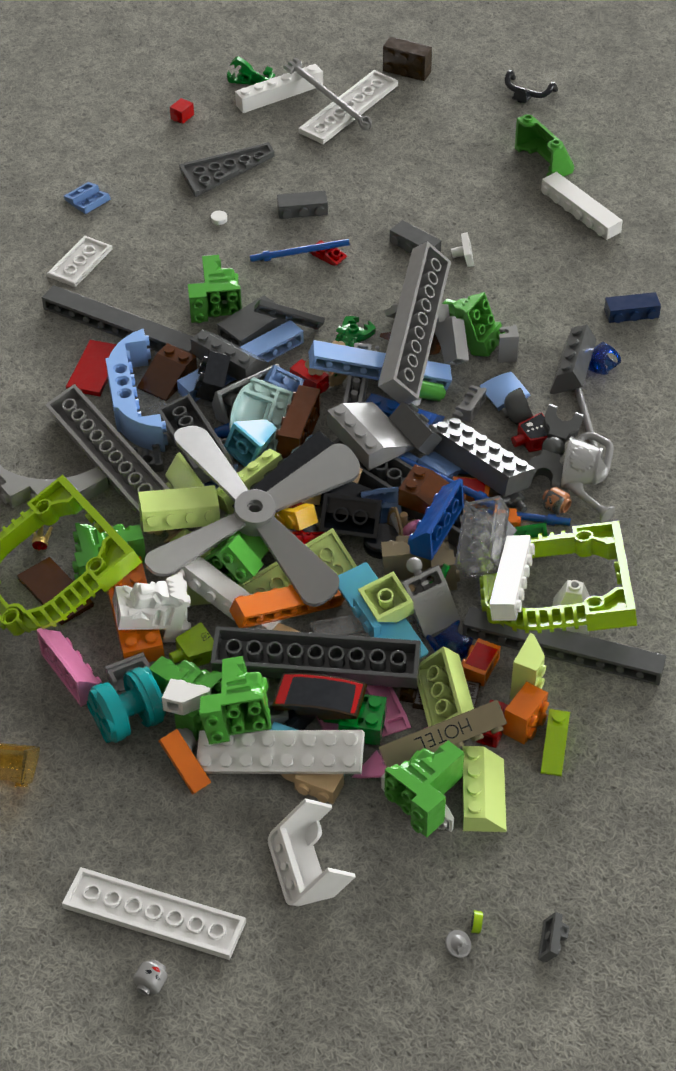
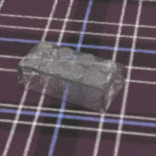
(482, 537)

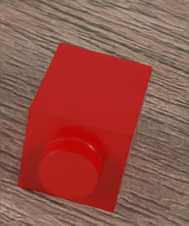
(181, 110)

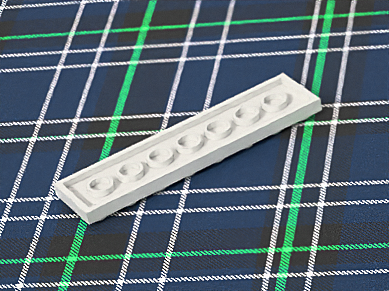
(359, 97)
(284, 752)
(154, 913)

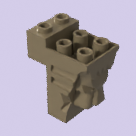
(397, 553)

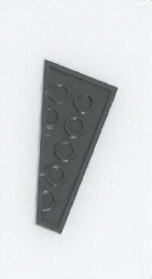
(214, 170)

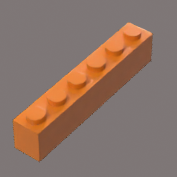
(275, 606)

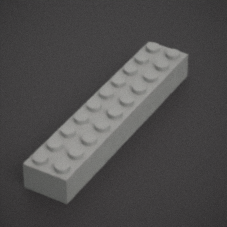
(414, 324)
(104, 445)

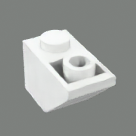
(183, 697)

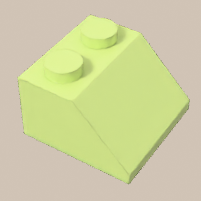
(387, 599)

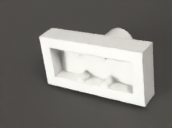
(465, 250)

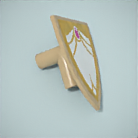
(397, 521)

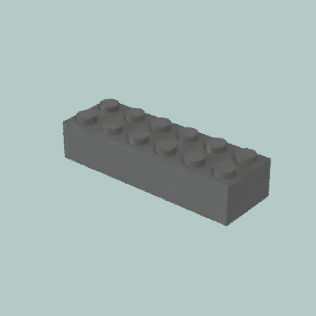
(186, 413)
(482, 458)

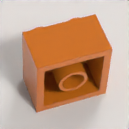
(526, 713)

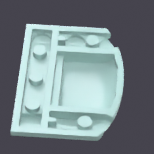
(261, 402)

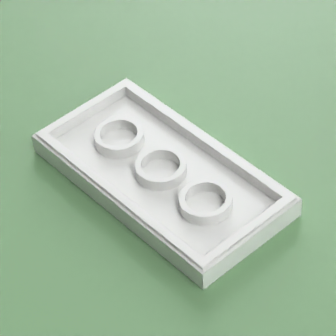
(79, 261)

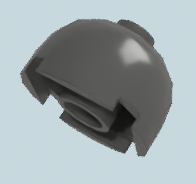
(517, 407)

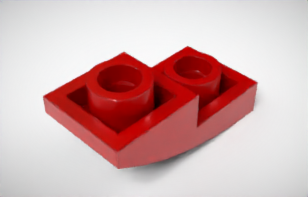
(332, 256)

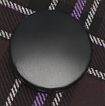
(373, 546)

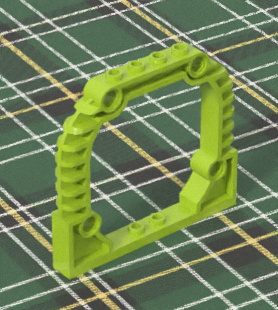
(102, 572)
(598, 613)

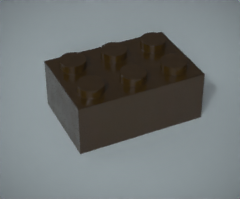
(407, 58)

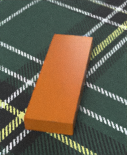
(184, 761)

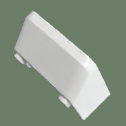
(296, 858)

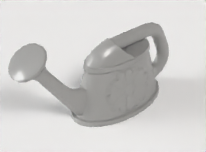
(585, 467)

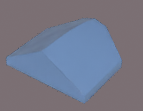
(389, 498)

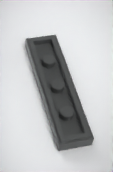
(286, 313)

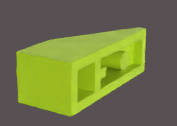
(555, 742)

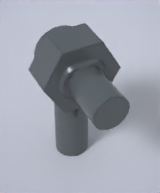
(516, 500)

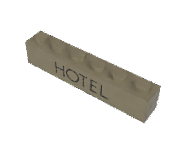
(456, 730)

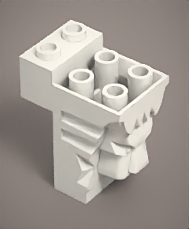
(154, 607)

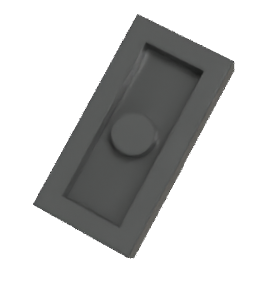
(552, 933)

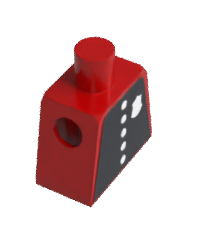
(530, 433)

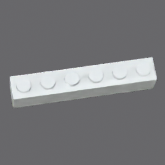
(276, 89)
(581, 205)
(511, 578)
(216, 587)

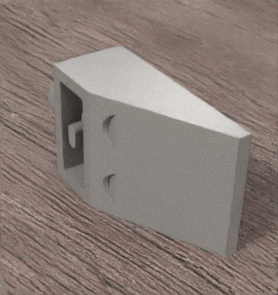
(432, 601)

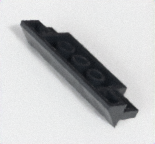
(300, 455)

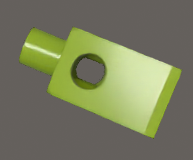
(193, 646)

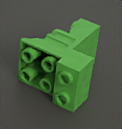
(218, 293)
(479, 323)
(90, 543)
(238, 556)
(165, 669)
(239, 706)
(421, 785)

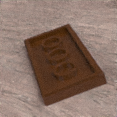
(48, 580)

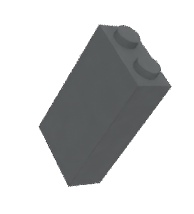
(247, 324)

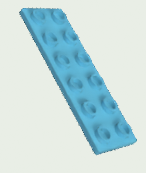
(348, 586)

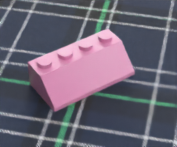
(67, 664)

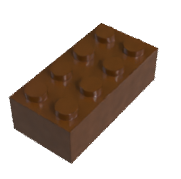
(299, 420)

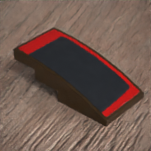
(320, 696)

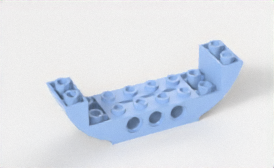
(138, 429)

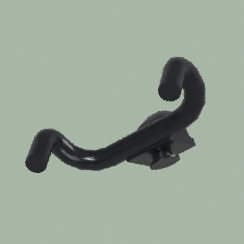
(524, 95)

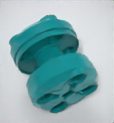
(113, 710)

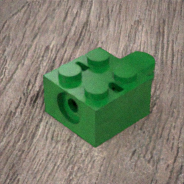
(370, 719)

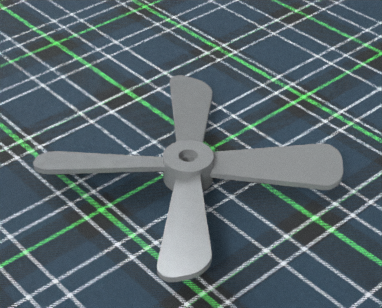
(256, 514)

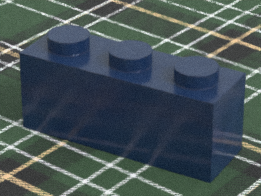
(632, 307)

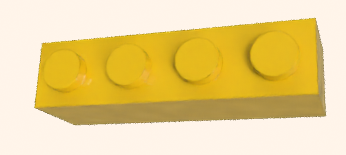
(298, 516)

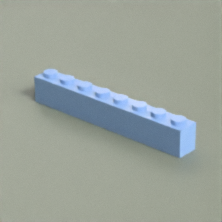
(265, 346)
(365, 363)

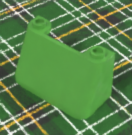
(535, 137)

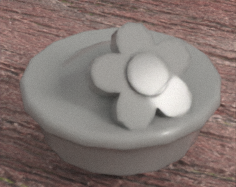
(458, 943)

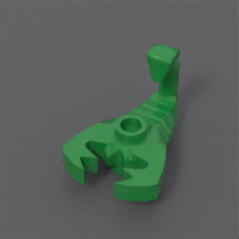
(247, 74)
(351, 333)

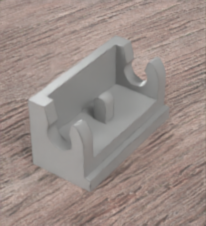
(508, 344)
(471, 404)
(117, 670)

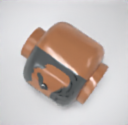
(556, 500)

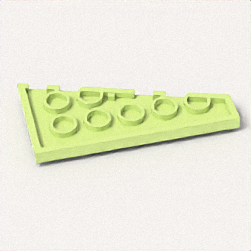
(326, 547)

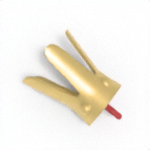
(39, 541)

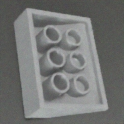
(367, 433)

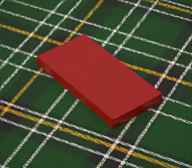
(91, 369)

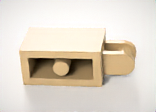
(322, 786)

